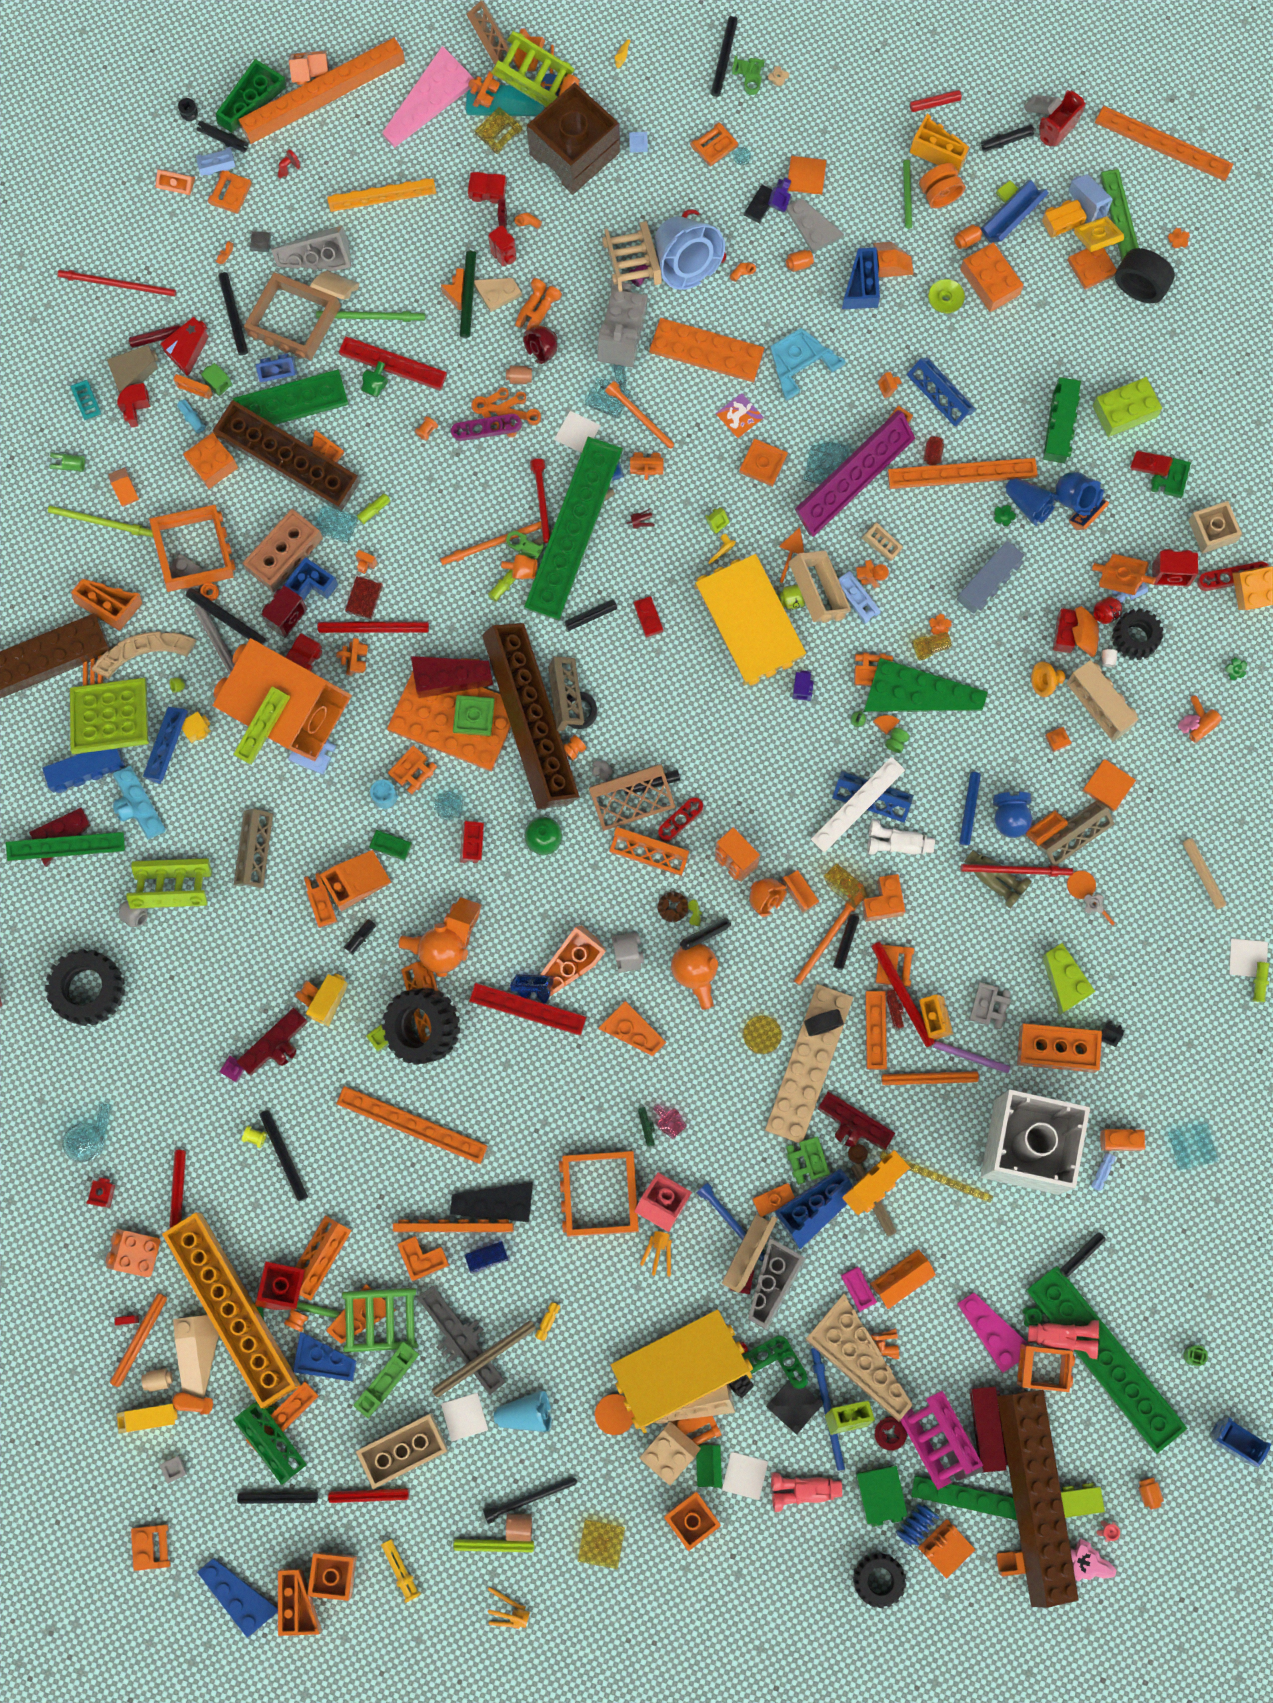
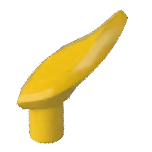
(622, 53)
(728, 544)

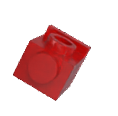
(106, 1198)

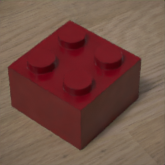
(284, 611)

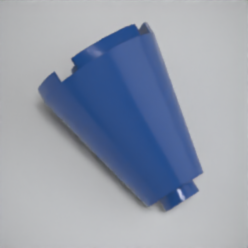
(1031, 499)

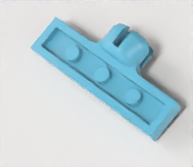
(136, 804)

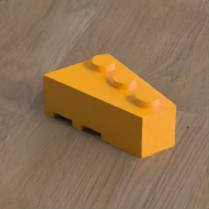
(938, 145)
(875, 1183)

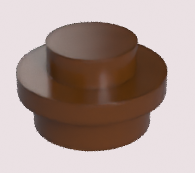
(857, 1154)

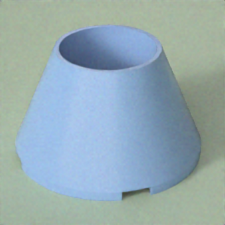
(688, 251)

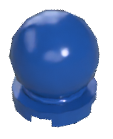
(1079, 492)
(1013, 816)

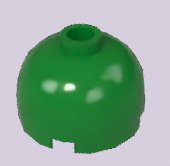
(543, 836)

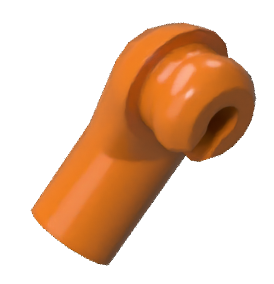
(527, 219)

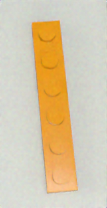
(381, 195)

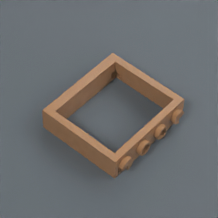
(304, 291)

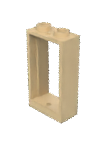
(829, 581)

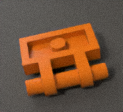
(864, 674)
(408, 765)

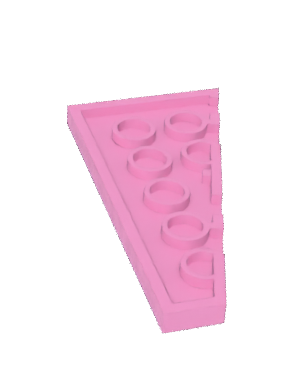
(435, 90)

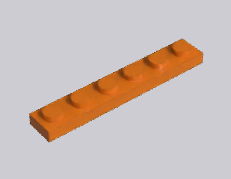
(446, 1226)

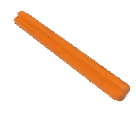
(930, 1078)
(138, 1340)

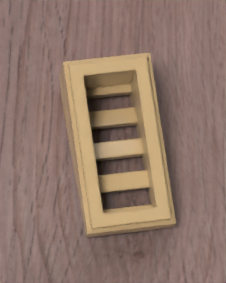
(886, 537)

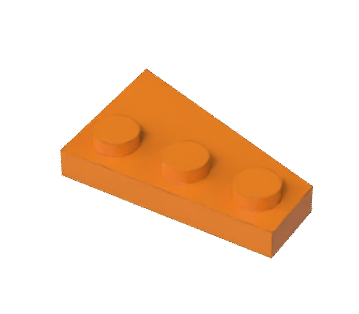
(633, 1029)

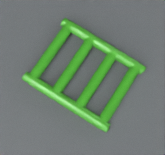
(391, 1344)

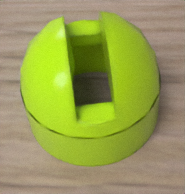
(176, 684)

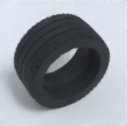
(1144, 275)

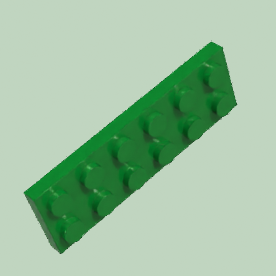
(297, 398)

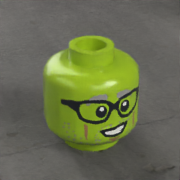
(792, 597)

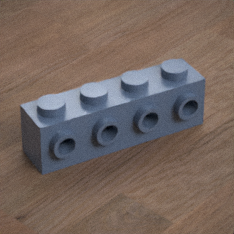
(989, 578)

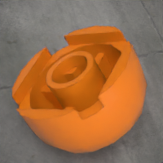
(766, 895)

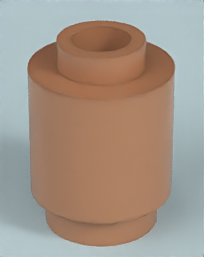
(519, 374)

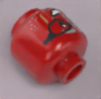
(1107, 610)

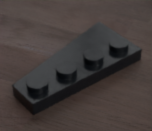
(499, 1203)

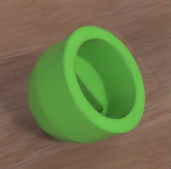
(862, 719)

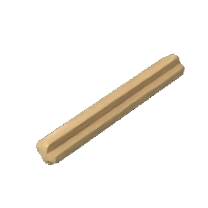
(1204, 873)

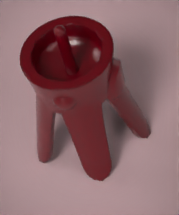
(637, 519)

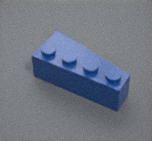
(814, 1208)

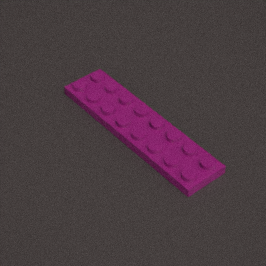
(855, 473)

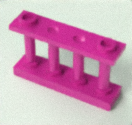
(954, 1433)

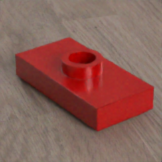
(1151, 463)

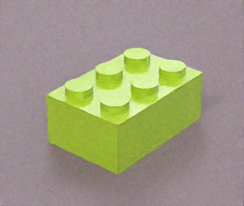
(1127, 407)

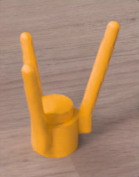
(660, 1241)
(517, 1619)

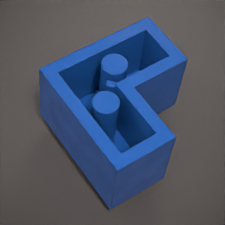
(309, 577)

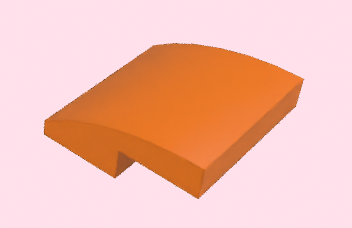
(806, 175)
(1087, 631)

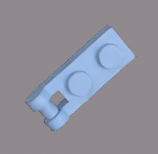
(858, 597)

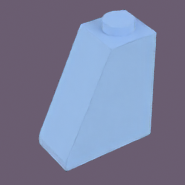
(1091, 197)

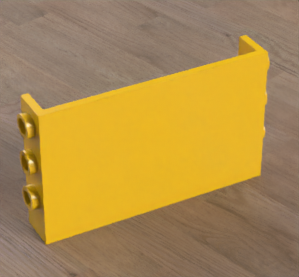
(750, 619)
(680, 1369)

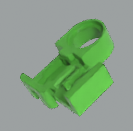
(751, 71)
(528, 548)

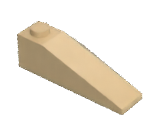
(195, 1350)

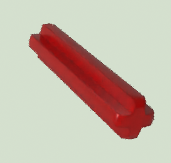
(935, 101)

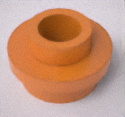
(210, 586)

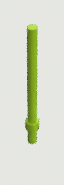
(135, 529)

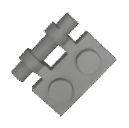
(984, 1002)

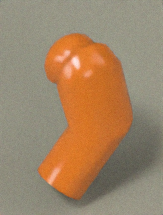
(742, 269)

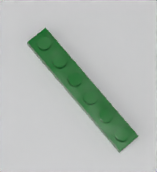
(65, 846)
(964, 1498)

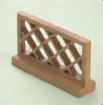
(626, 781)

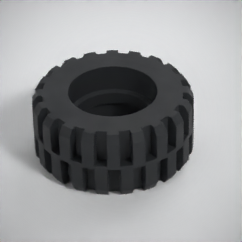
(65, 972)
(399, 1028)

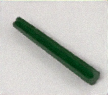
(468, 291)

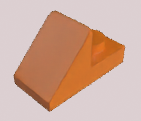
(455, 291)

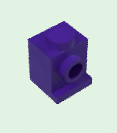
(802, 686)

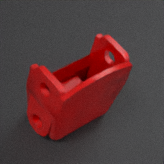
(1062, 120)

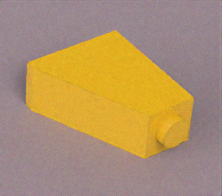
(327, 999)
(146, 1418)

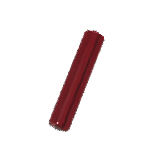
(152, 336)

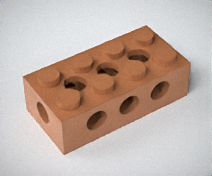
(279, 539)

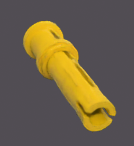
(389, 1547)

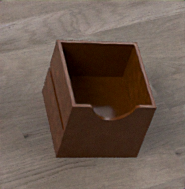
(574, 137)

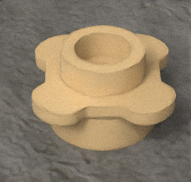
(778, 81)

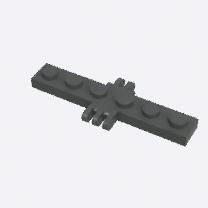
(460, 1338)

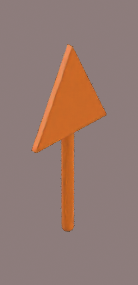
(794, 545)

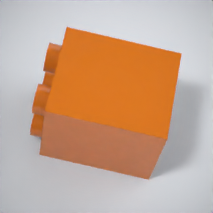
(312, 705)

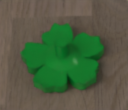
(1003, 515)
(1236, 669)

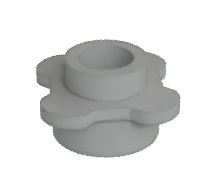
(1098, 899)

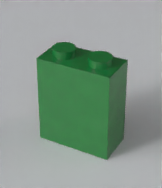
(881, 1495)

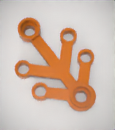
(504, 408)

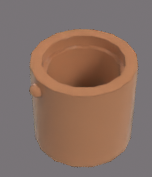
(518, 1527)

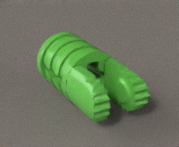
(69, 462)

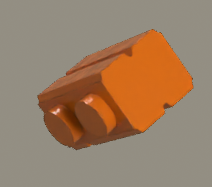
(1122, 1140)

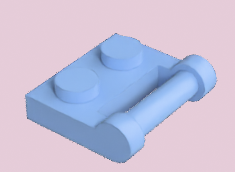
(215, 162)

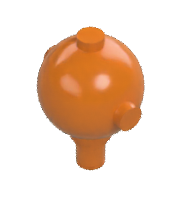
(437, 949)
(696, 970)

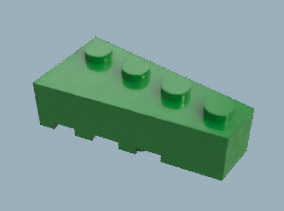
(251, 92)
(1061, 420)

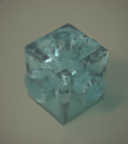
(455, 804)

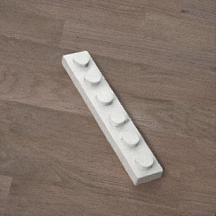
(857, 804)

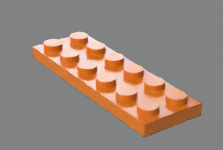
(707, 350)

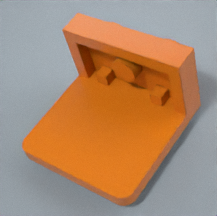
(132, 1253)

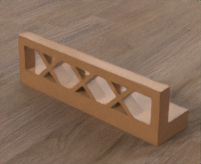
(487, 36)

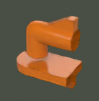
(891, 1351)

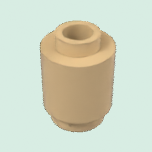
(157, 1380)

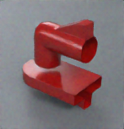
(292, 158)

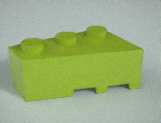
(1066, 979)

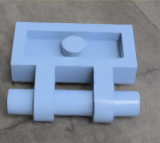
(321, 762)

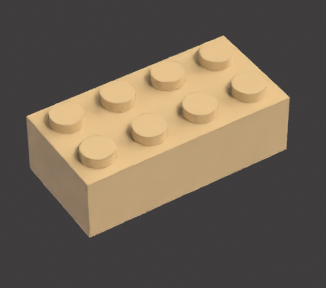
(1102, 700)
(402, 1451)

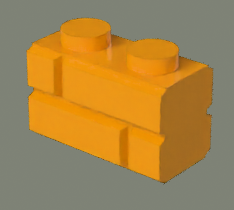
(1063, 218)
(936, 1016)

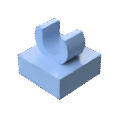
(638, 142)

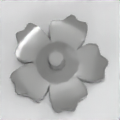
(602, 768)

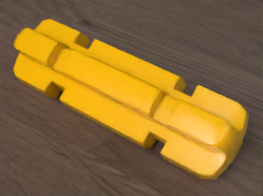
(547, 1321)

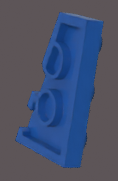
(322, 1360)

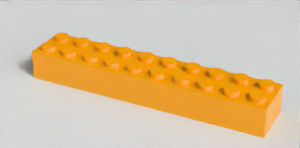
(231, 1310)

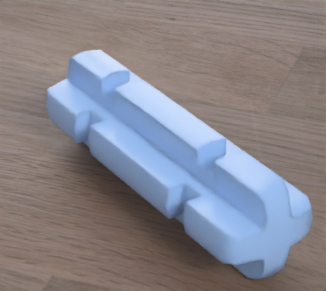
(1103, 1171)

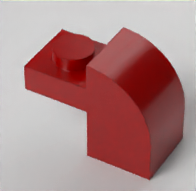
(130, 400)

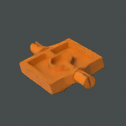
(1123, 574)

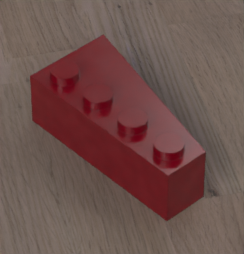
(448, 675)

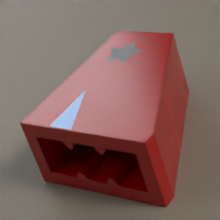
(186, 344)

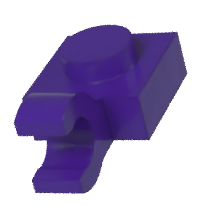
(779, 197)

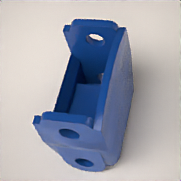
(1239, 1442)

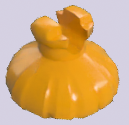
(1045, 678)

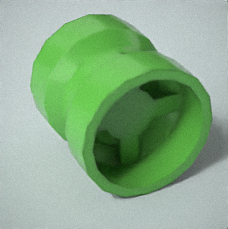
(897, 739)
(1195, 1355)

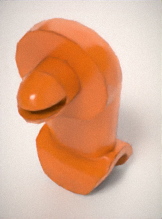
(187, 1402)

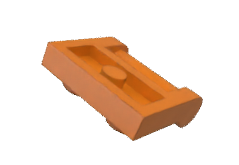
(718, 147)
(235, 193)
(893, 953)
(690, 1425)
(143, 1547)

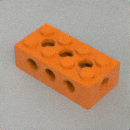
(1068, 1038)

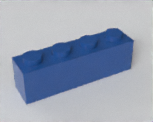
(81, 768)

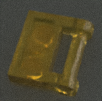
(494, 126)

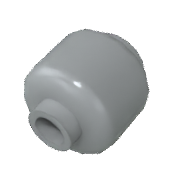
(132, 917)

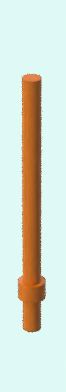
(459, 555)
(823, 944)

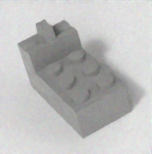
(622, 328)

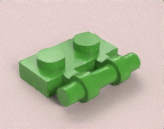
(813, 1158)

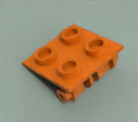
(946, 1548)

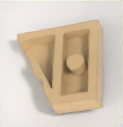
(497, 291)

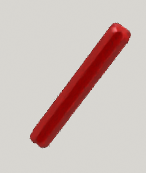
(177, 1187)
(368, 1495)

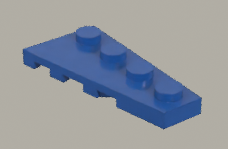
(240, 1600)

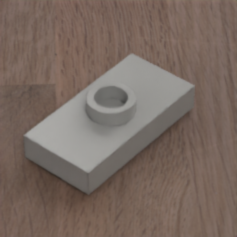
(1042, 104)

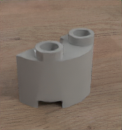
(627, 951)

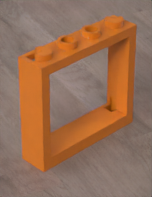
(186, 518)
(565, 1188)

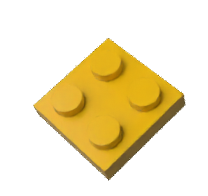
(1099, 234)

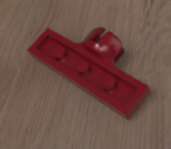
(274, 1044)
(854, 1123)

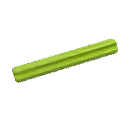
(493, 1545)

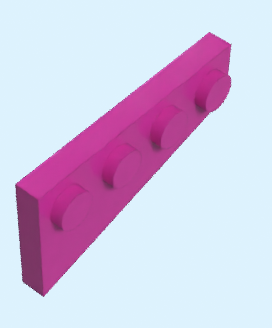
(995, 1334)

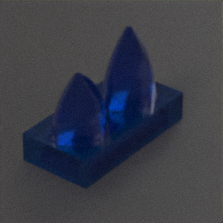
(532, 983)

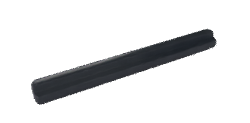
(724, 56)
(233, 313)
(224, 616)
(283, 1155)

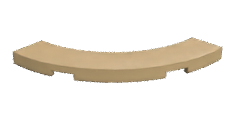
(141, 644)

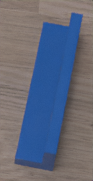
(1013, 212)
(944, 385)
(165, 744)
(889, 796)

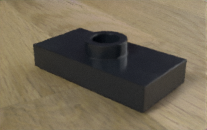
(759, 204)

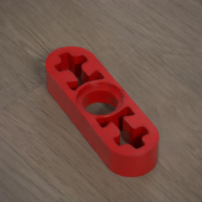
(666, 825)

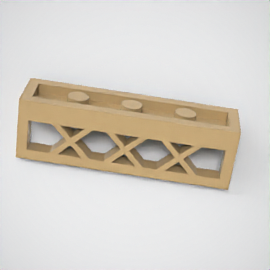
(748, 1252)

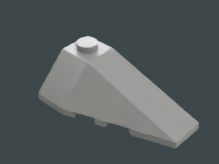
(320, 250)

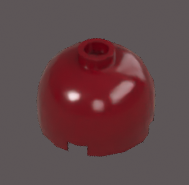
(541, 343)

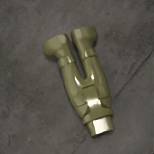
(991, 881)

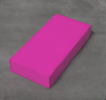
(858, 1289)

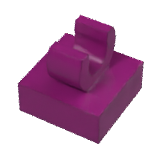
(231, 1069)

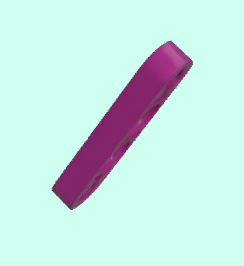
(486, 427)

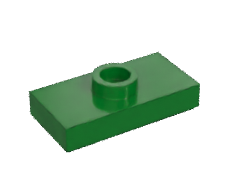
(390, 845)

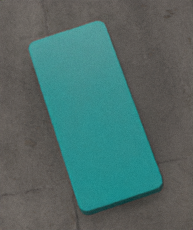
(508, 99)

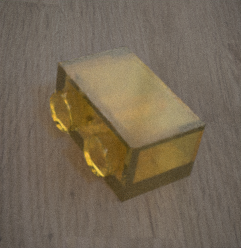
(845, 885)

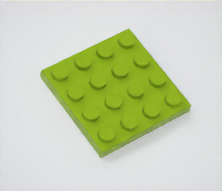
(108, 716)

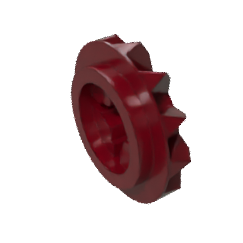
(881, 1437)

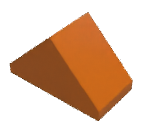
(123, 487)

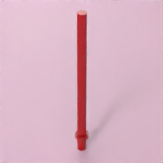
(71, 275)

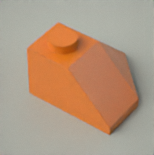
(892, 260)

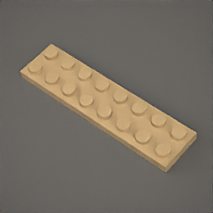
(807, 1069)

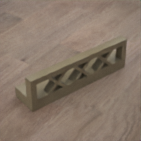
(559, 693)
(1075, 829)
(247, 849)

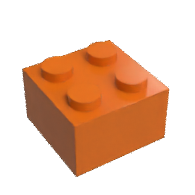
(210, 460)
(692, 1520)
(332, 1575)

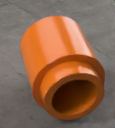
(968, 237)
(799, 260)
(1150, 1493)

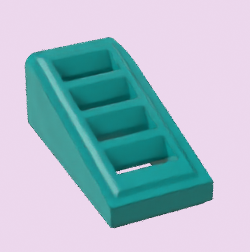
(78, 387)

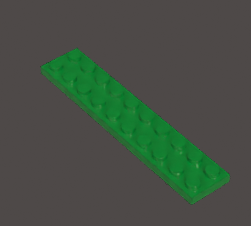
(573, 528)
(1113, 1367)

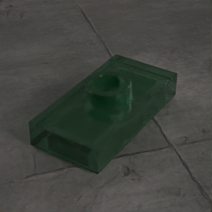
(647, 1127)

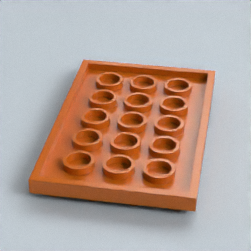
(432, 721)

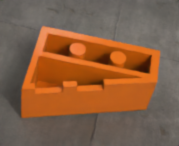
(107, 603)
(295, 1608)

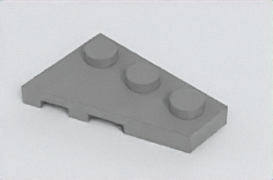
(813, 226)

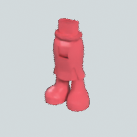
(1064, 1336)
(805, 1490)

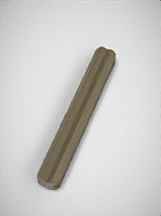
(879, 1209)

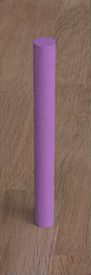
(971, 1056)

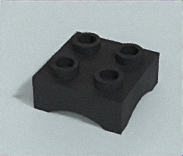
(794, 1406)

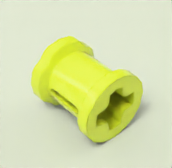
(254, 1136)

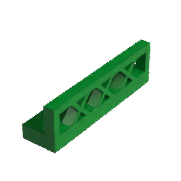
(275, 1460)

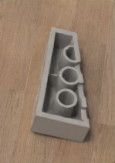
(774, 1282)

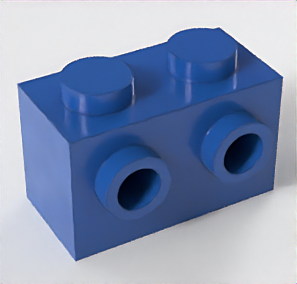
(276, 369)

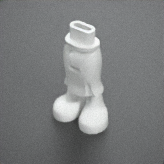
(899, 841)

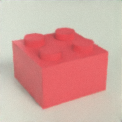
(663, 1202)

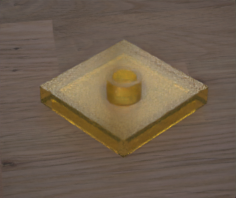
(601, 1544)

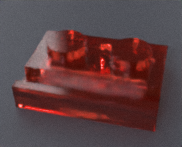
(363, 597)

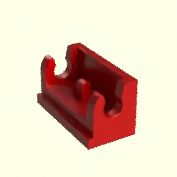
(471, 841)

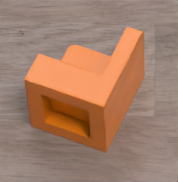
(1010, 1563)

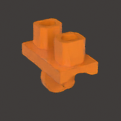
(488, 84)
(646, 466)
(870, 573)
(353, 664)

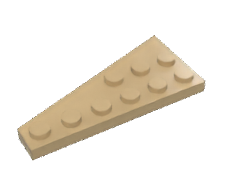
(852, 1350)

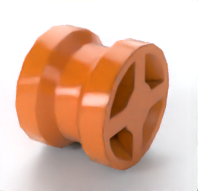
(296, 1320)

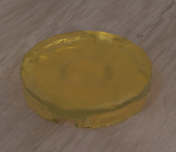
(762, 1035)

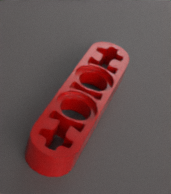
(1229, 571)

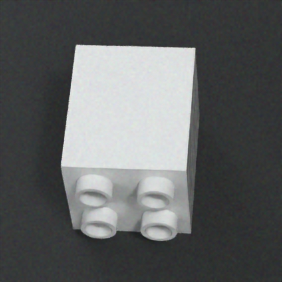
(1035, 1142)

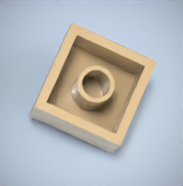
(1215, 527)
(670, 1453)

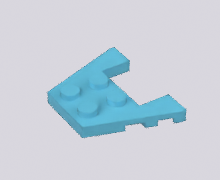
(797, 353)

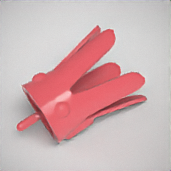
(1110, 1531)

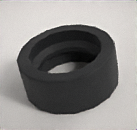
(593, 713)
(823, 1022)

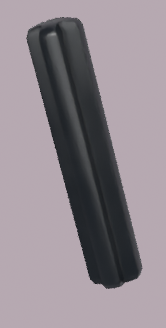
(590, 615)
(846, 942)
(1089, 1248)

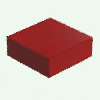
(126, 1320)

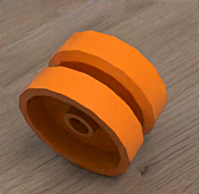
(942, 185)

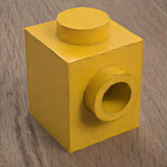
(196, 727)

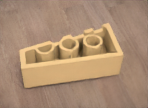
(712, 1404)

